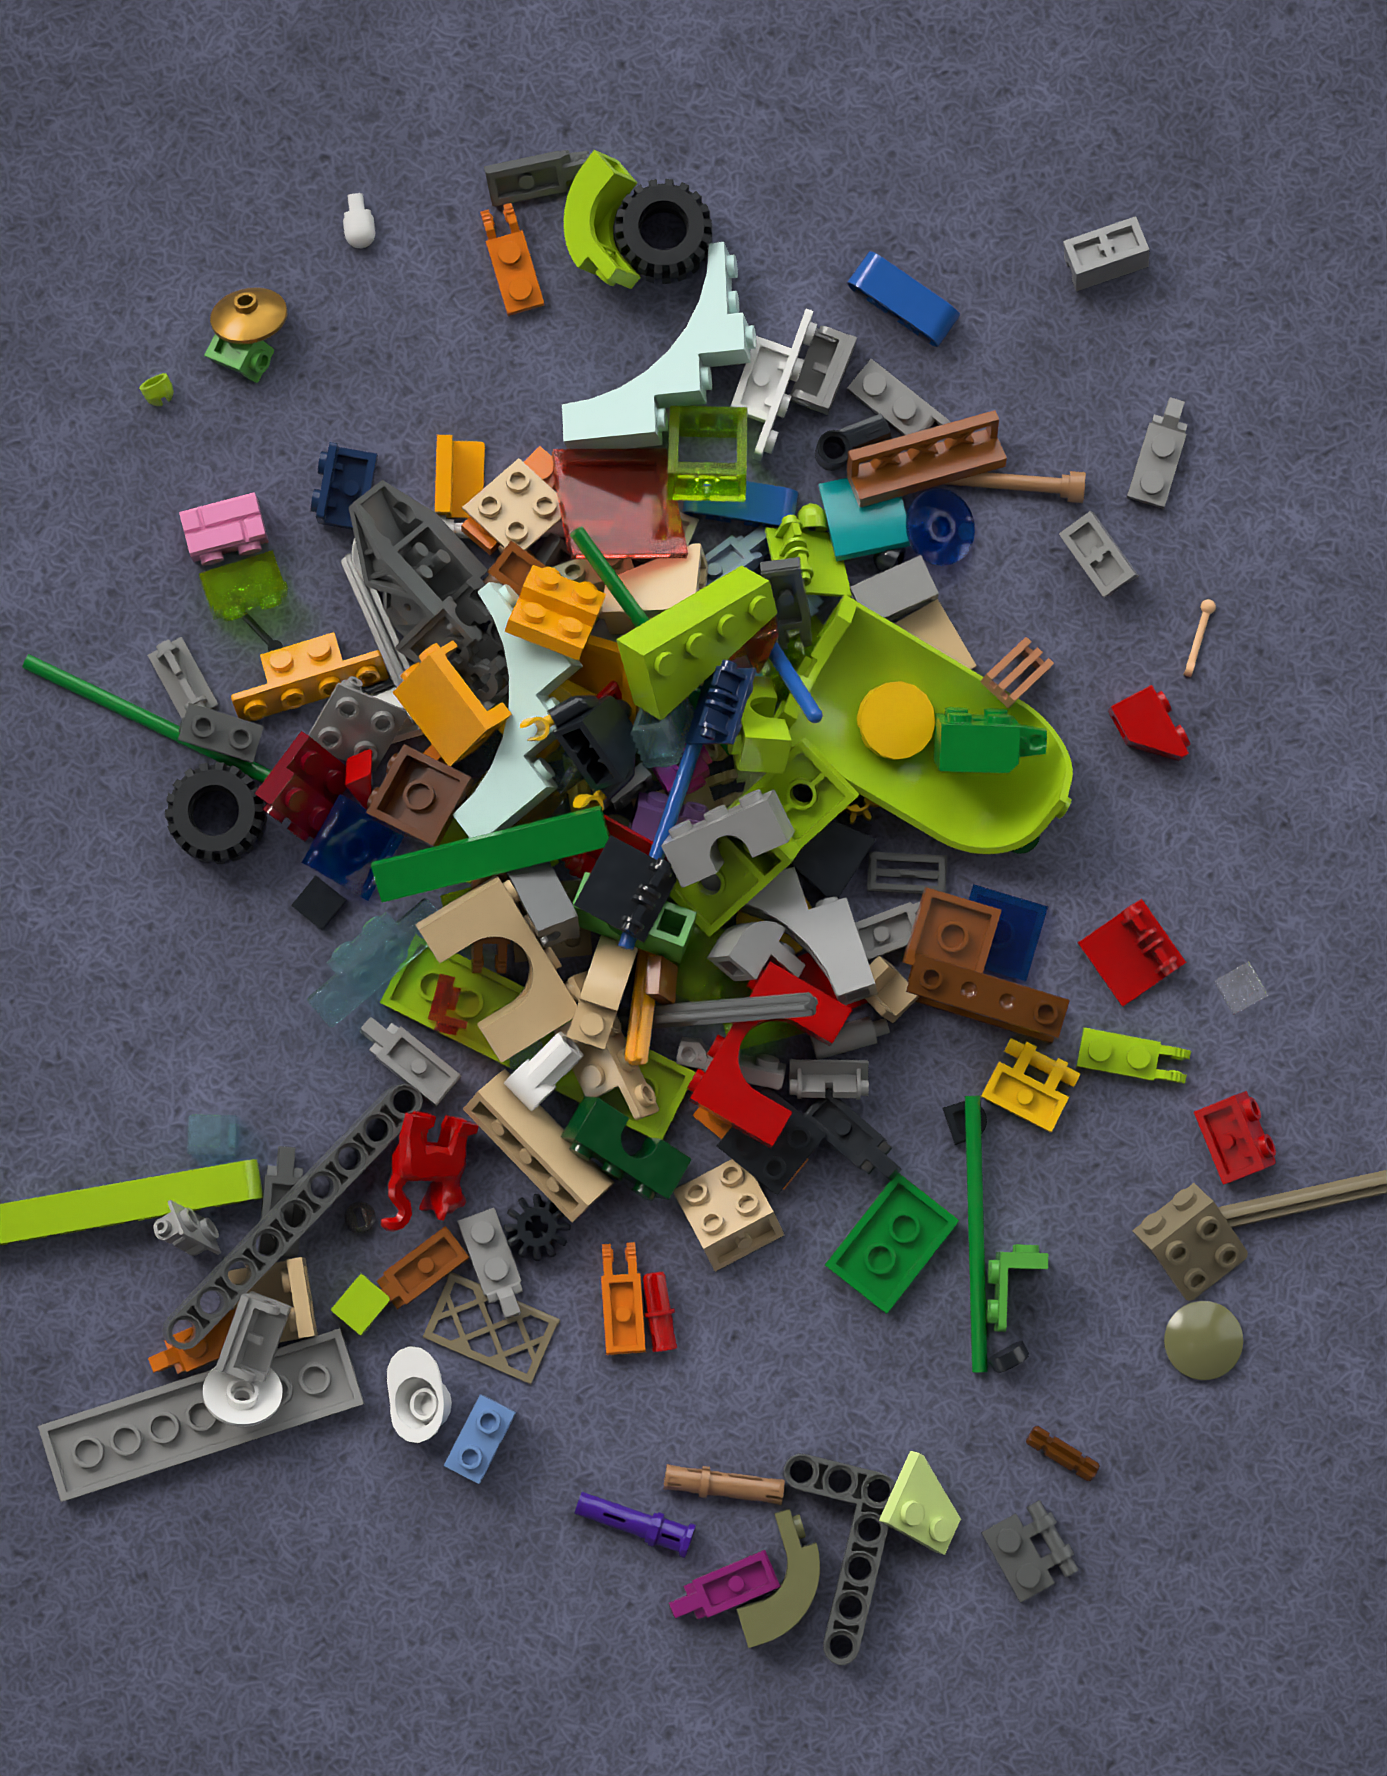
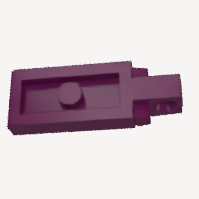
(727, 1587)

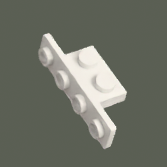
(767, 379)

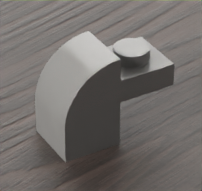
(750, 947)

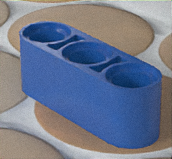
(904, 297)
(763, 506)

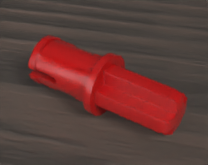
(659, 1312)

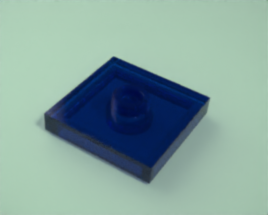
(348, 847)
(1015, 932)

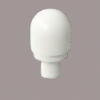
(358, 223)

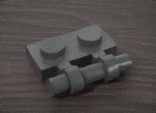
(1018, 1556)

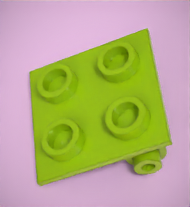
(818, 563)

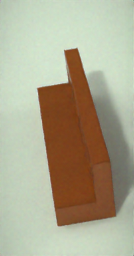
(926, 461)

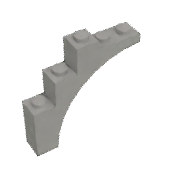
(823, 931)

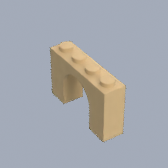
(492, 912)

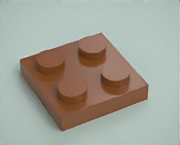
(952, 930)

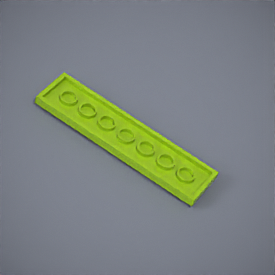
(487, 992)

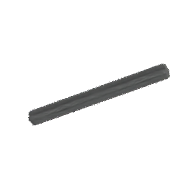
(728, 1010)

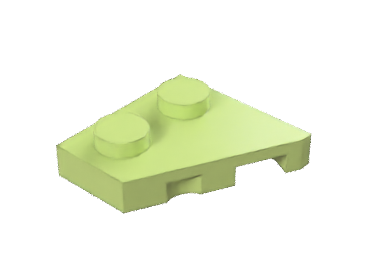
(921, 1506)

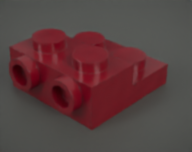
(303, 787)

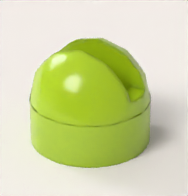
(157, 388)
(813, 516)

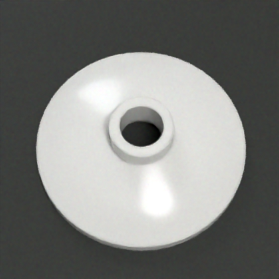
(223, 1390)

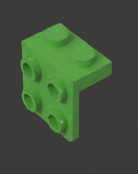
(1021, 1258)

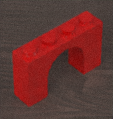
(722, 1086)

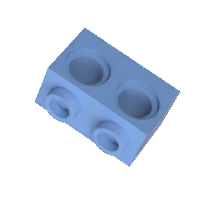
(480, 1438)

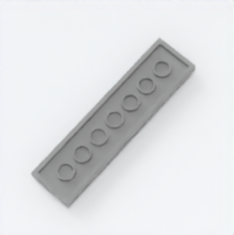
(175, 1426)

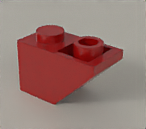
(1147, 726)

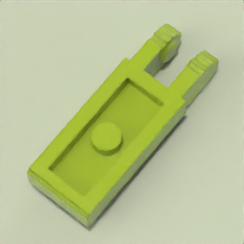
(1128, 1056)

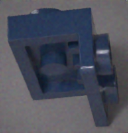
(345, 479)

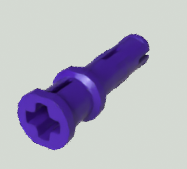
(653, 1529)

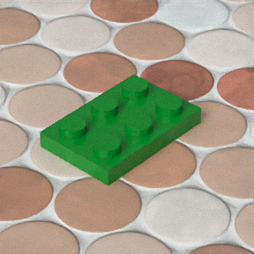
(891, 1243)

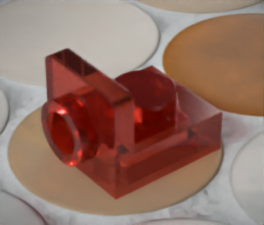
(445, 999)

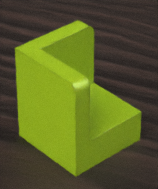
(360, 1304)

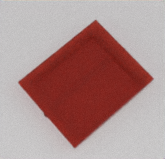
(619, 502)

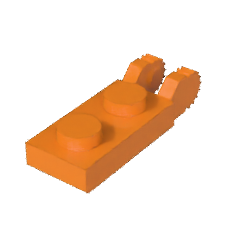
(512, 264)
(622, 1304)

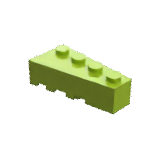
(687, 641)

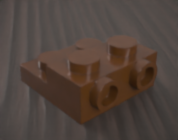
(418, 796)

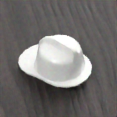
(416, 1395)

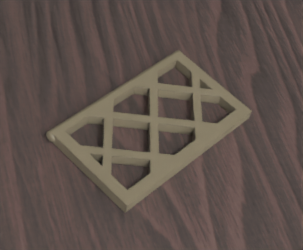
(499, 1360)

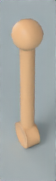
(1207, 608)

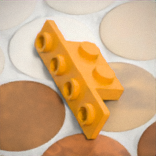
(305, 675)

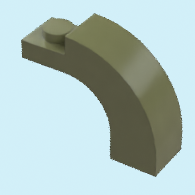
(788, 1604)

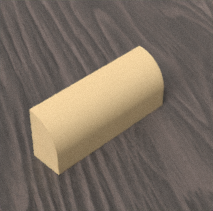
(537, 1148)

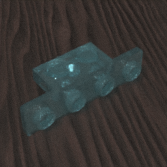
(369, 962)

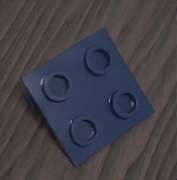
(721, 705)

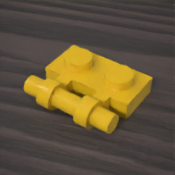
(1024, 1095)

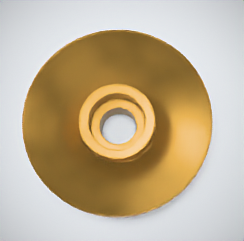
(248, 315)

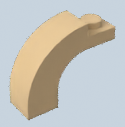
(602, 993)

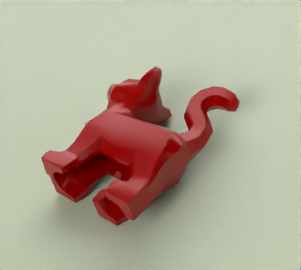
(429, 1161)

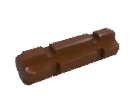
(1062, 1453)

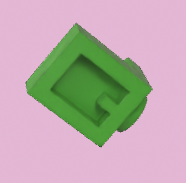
(246, 359)

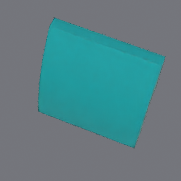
(864, 529)

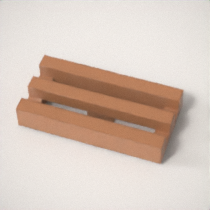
(1031, 657)

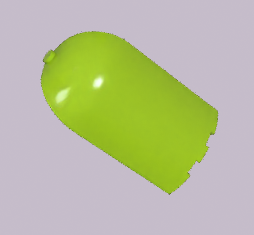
(957, 808)

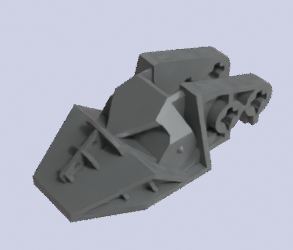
(428, 585)

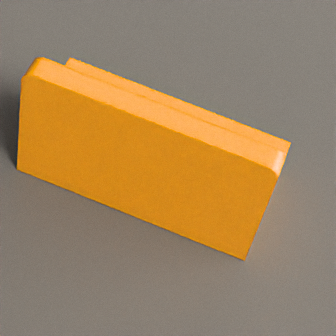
(457, 474)

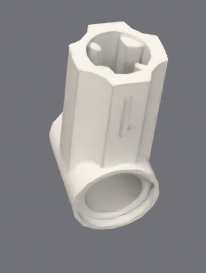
(537, 1077)

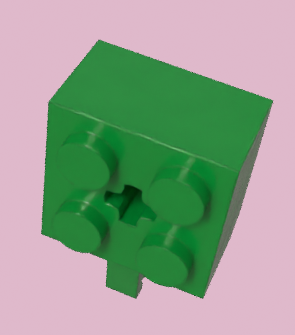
(983, 741)

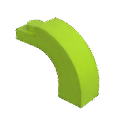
(591, 216)

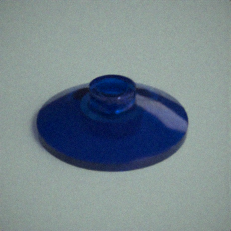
(953, 523)

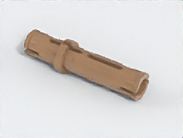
(717, 1483)

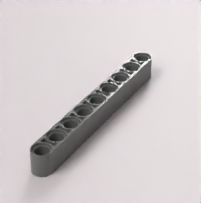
(274, 1223)

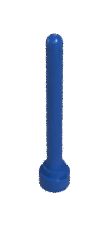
(795, 684)

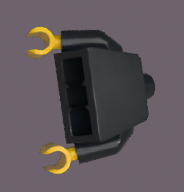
(596, 740)

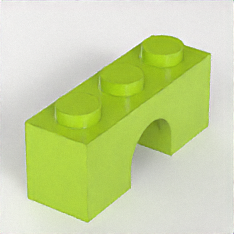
(763, 740)

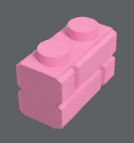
(224, 528)

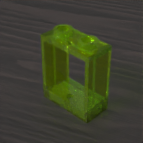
(725, 479)

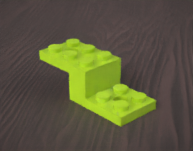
(746, 876)

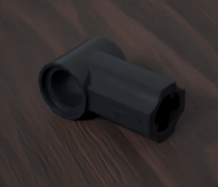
(852, 437)

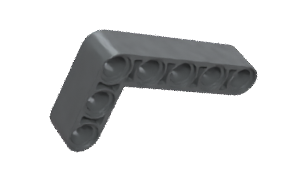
(854, 1547)

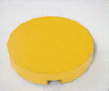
(896, 720)

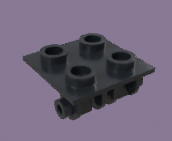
(627, 888)
(791, 1149)

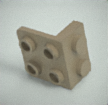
(1191, 1241)

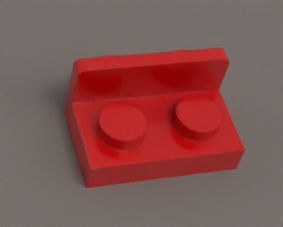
(1236, 1137)

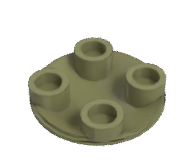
(1203, 1340)

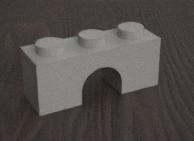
(756, 821)

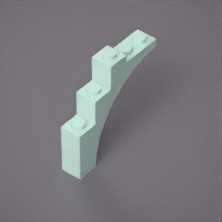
(637, 411)
(516, 776)

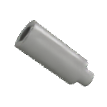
(852, 1036)

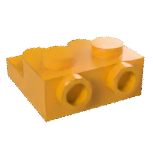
(555, 612)

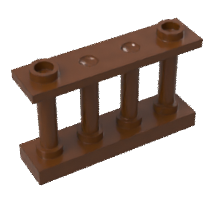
(987, 999)

